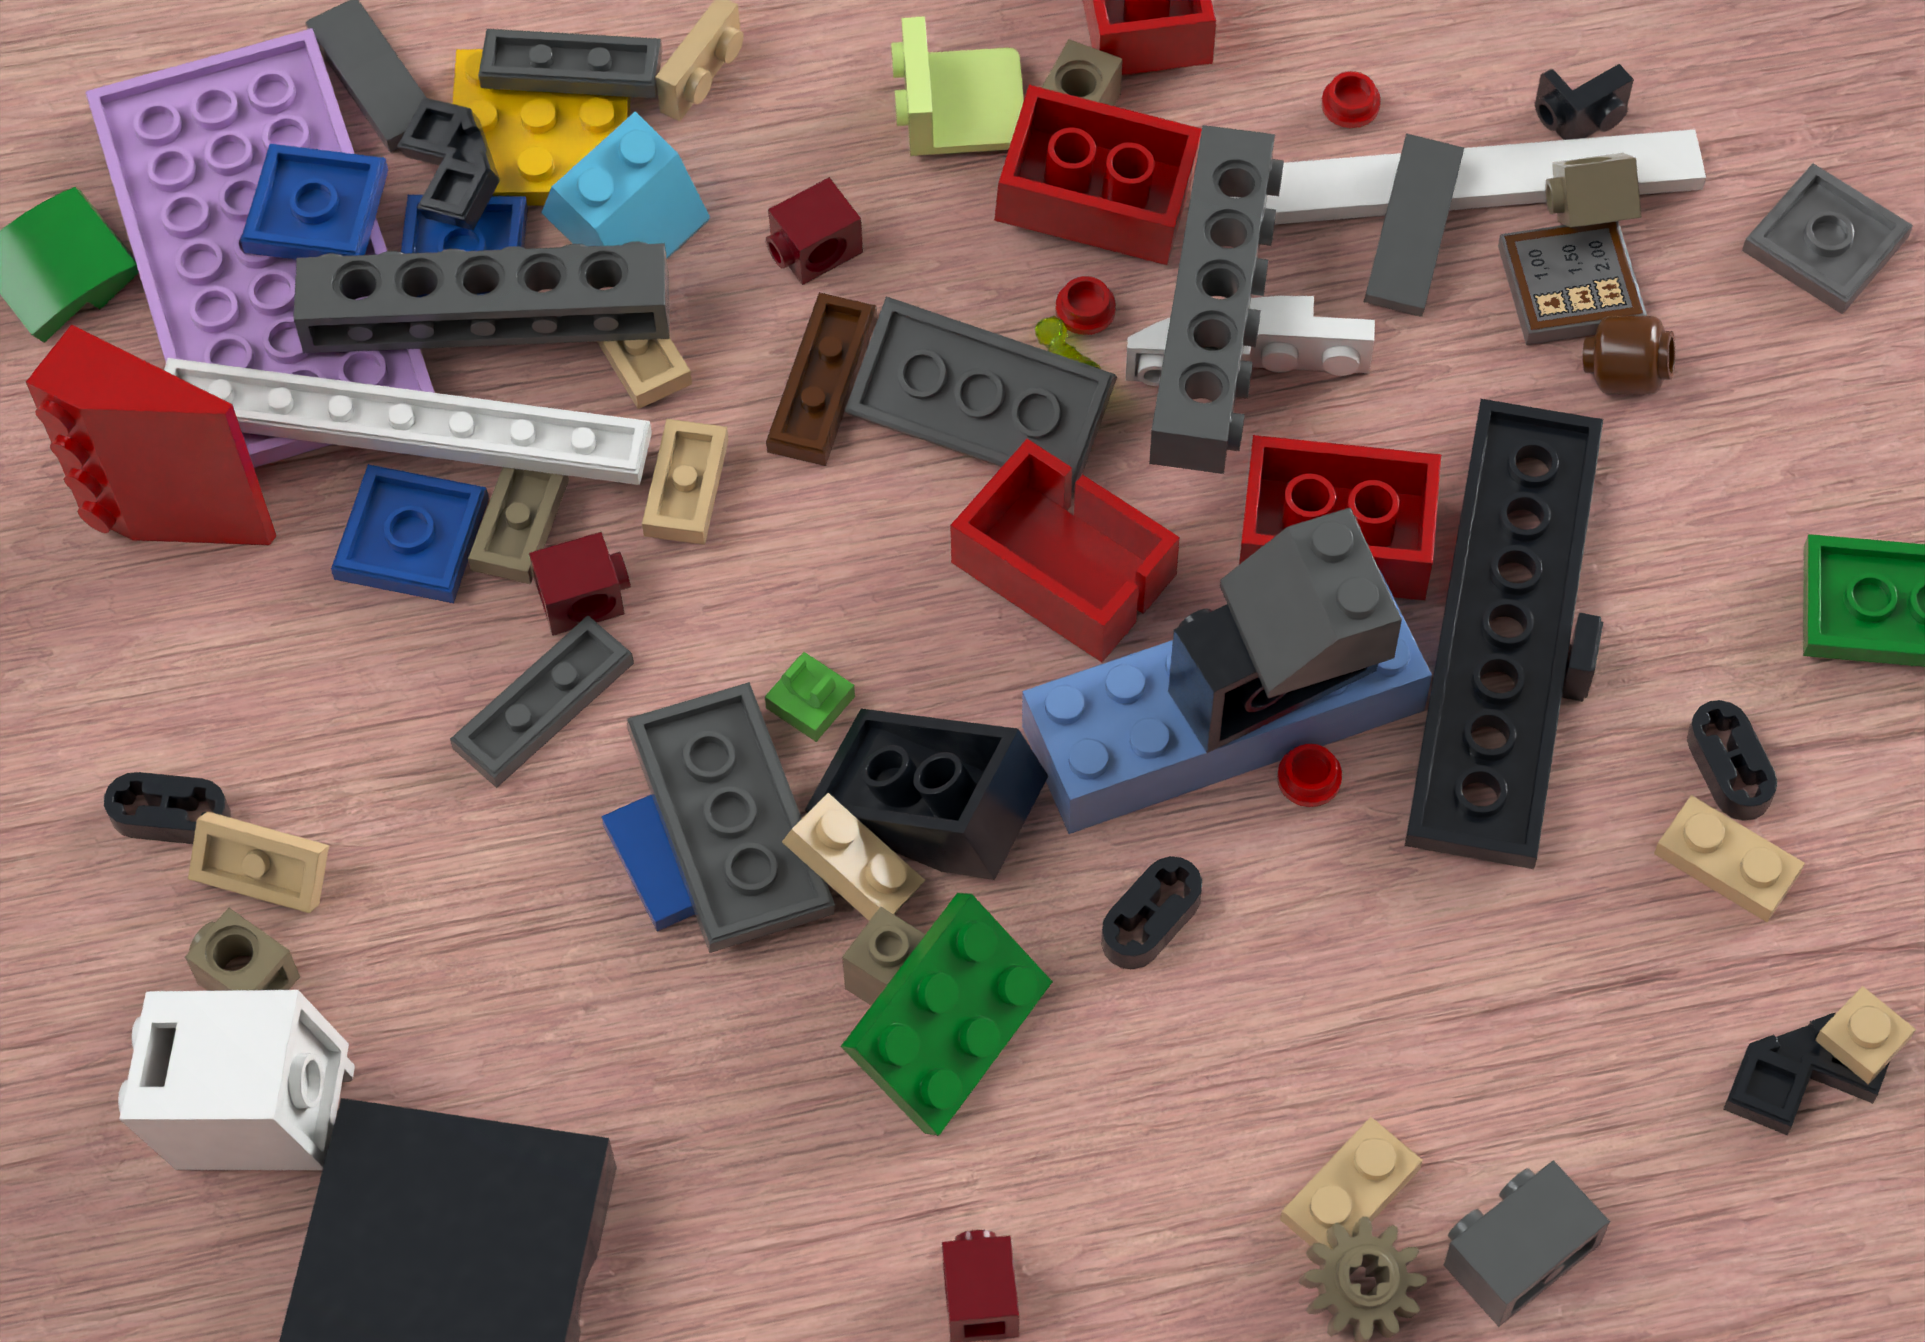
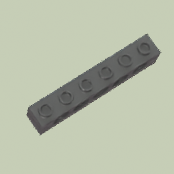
(457, 317)
(1184, 430)

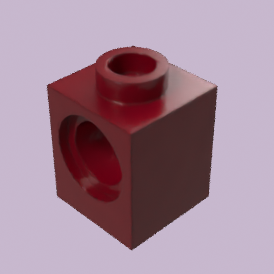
(814, 231)
(579, 582)
(980, 1287)

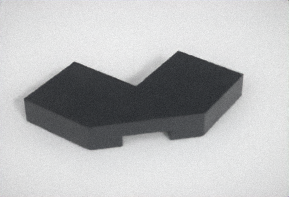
(466, 171)
(1778, 1071)

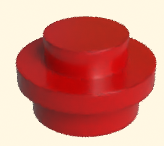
(1351, 100)
(1085, 305)
(1309, 775)

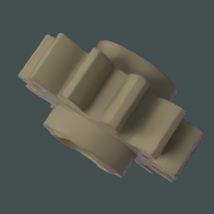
(1344, 1299)

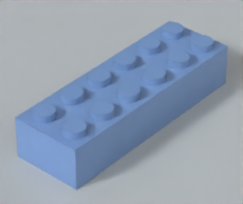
(1123, 744)

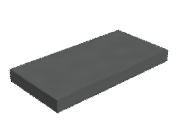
(977, 389)
(727, 816)

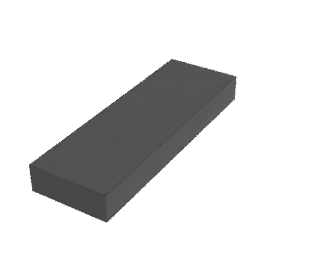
(570, 63)
(368, 69)
(1414, 225)
(542, 701)

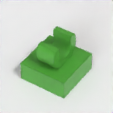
(809, 696)

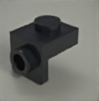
(1588, 108)

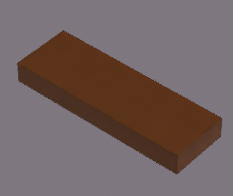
(821, 379)

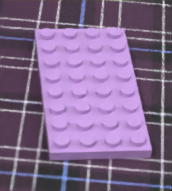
(185, 173)

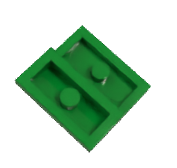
(60, 261)

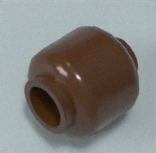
(1630, 355)

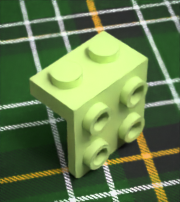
(955, 97)

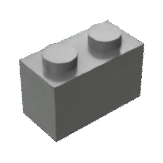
(1524, 1241)

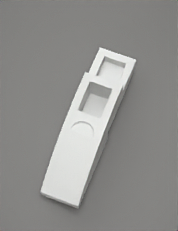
(1286, 341)

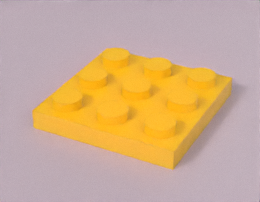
(533, 132)

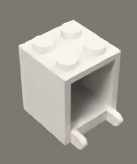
(234, 1080)

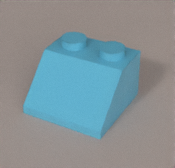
(627, 193)

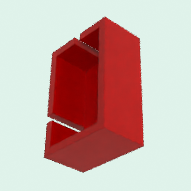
(1064, 569)

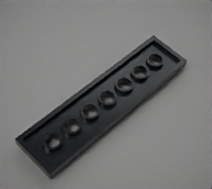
(1534, 660)

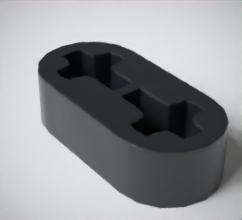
(1743, 753)
(167, 807)
(1161, 922)

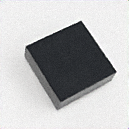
(1582, 657)

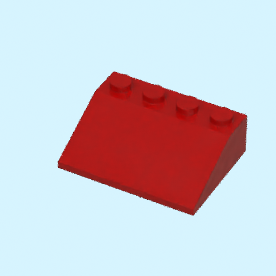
(146, 448)

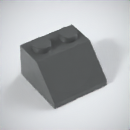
(1312, 604)

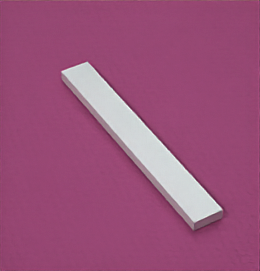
(1485, 177)
(426, 422)

